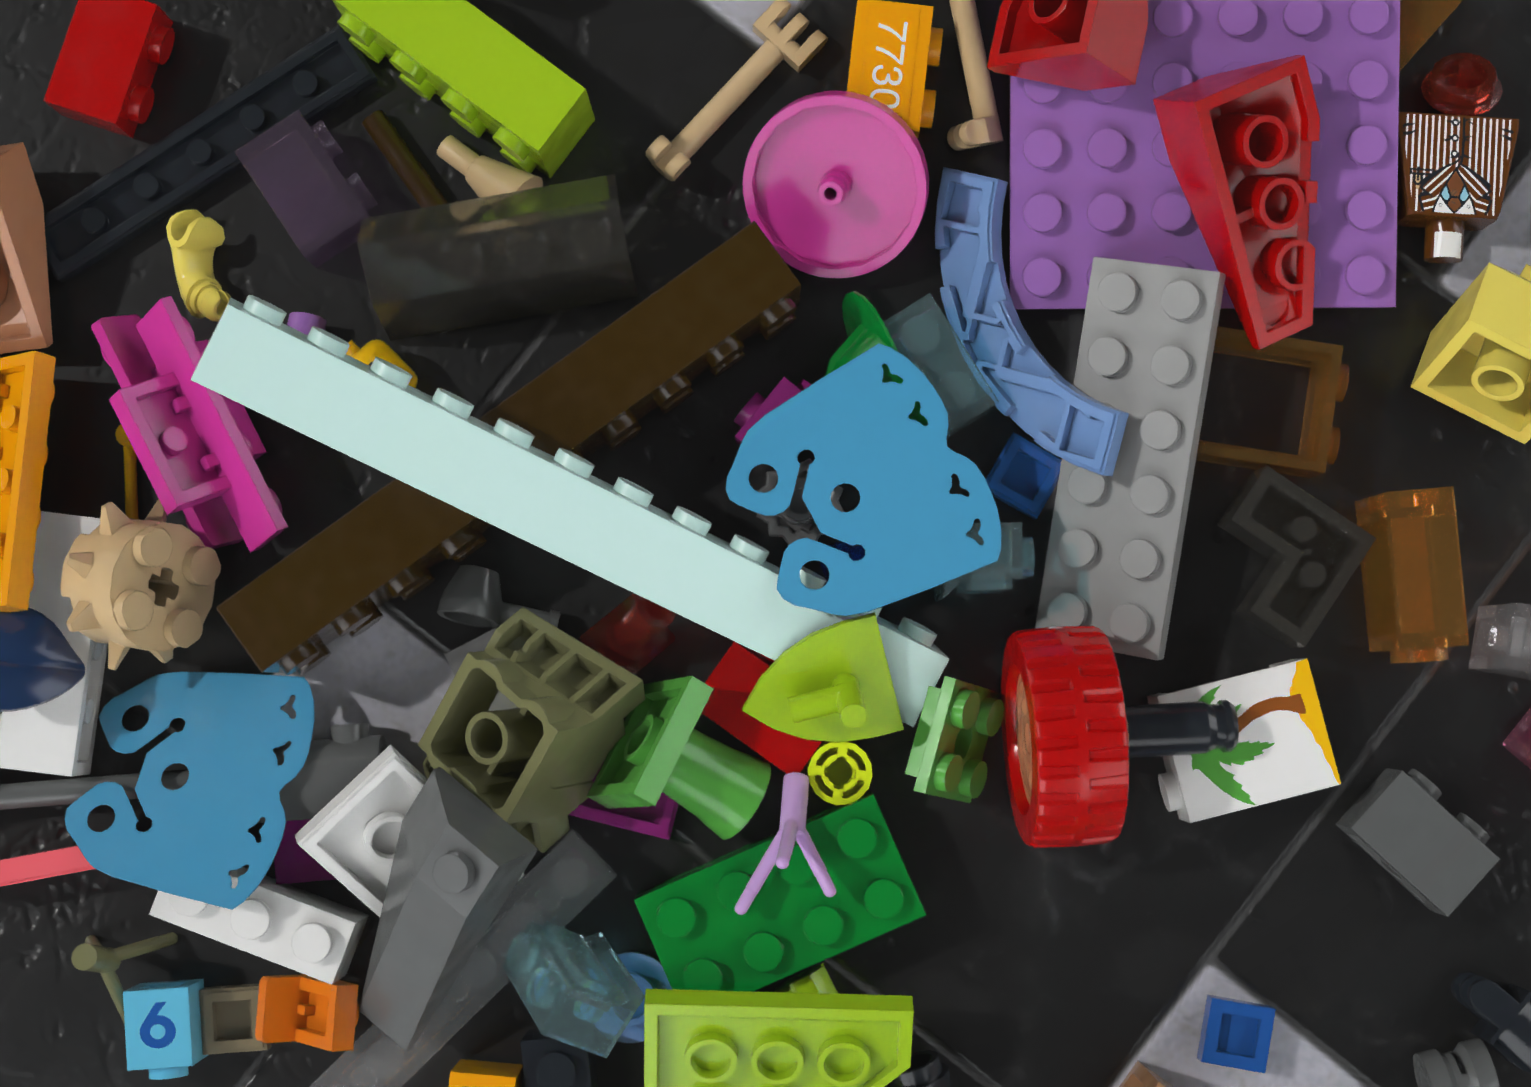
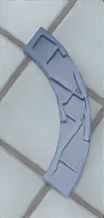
(990, 329)

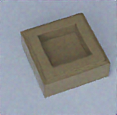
(229, 1019)

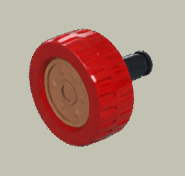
(1074, 735)

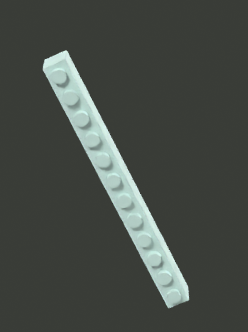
(529, 493)

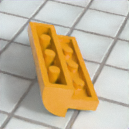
(24, 422)

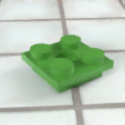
(953, 740)

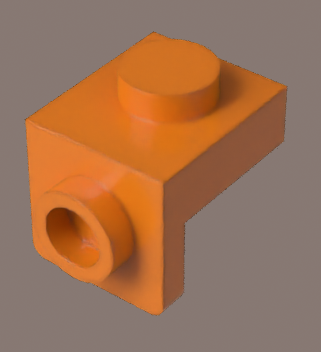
(307, 1012)

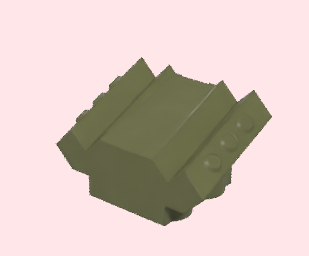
(531, 724)

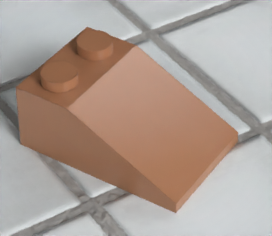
(23, 256)

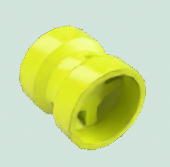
(837, 764)

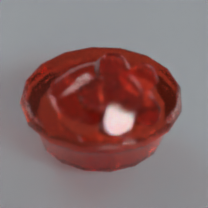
(1462, 85)

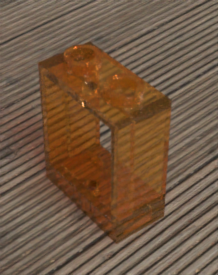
(1326, 386)
(1413, 574)

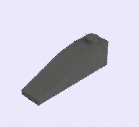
(441, 896)

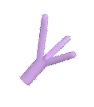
(791, 829)

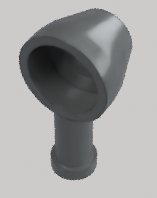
(476, 600)

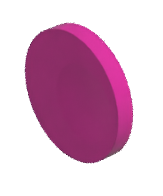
(836, 184)

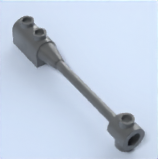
(326, 772)

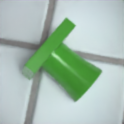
(675, 759)

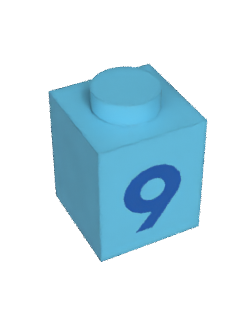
(163, 1027)

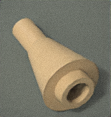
(483, 173)

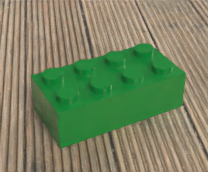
(790, 919)

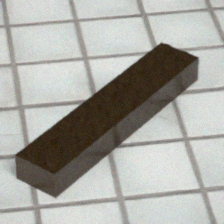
(575, 405)

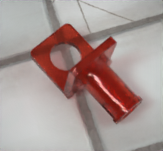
(632, 633)

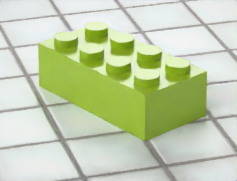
(478, 72)

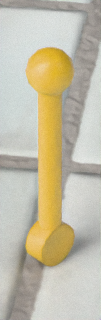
(130, 474)

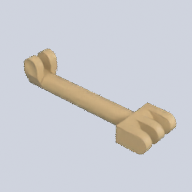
(779, 44)
(985, 125)

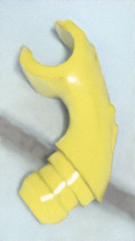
(193, 247)

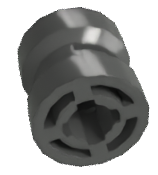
(1463, 1067)

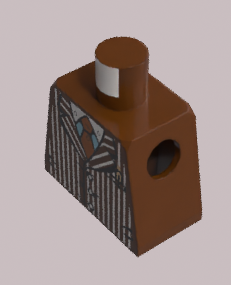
(1452, 177)

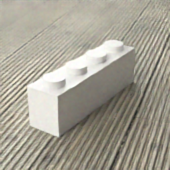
(62, 732)

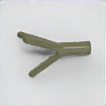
(106, 960)

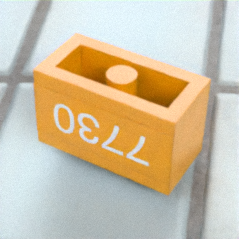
(892, 56)

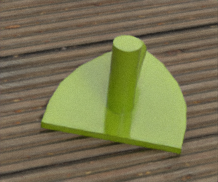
(830, 686)

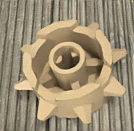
(139, 584)

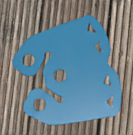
(904, 482)
(231, 783)

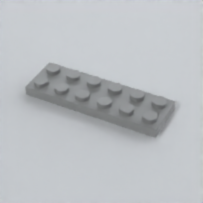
(1122, 534)

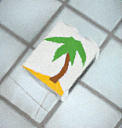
(1278, 752)

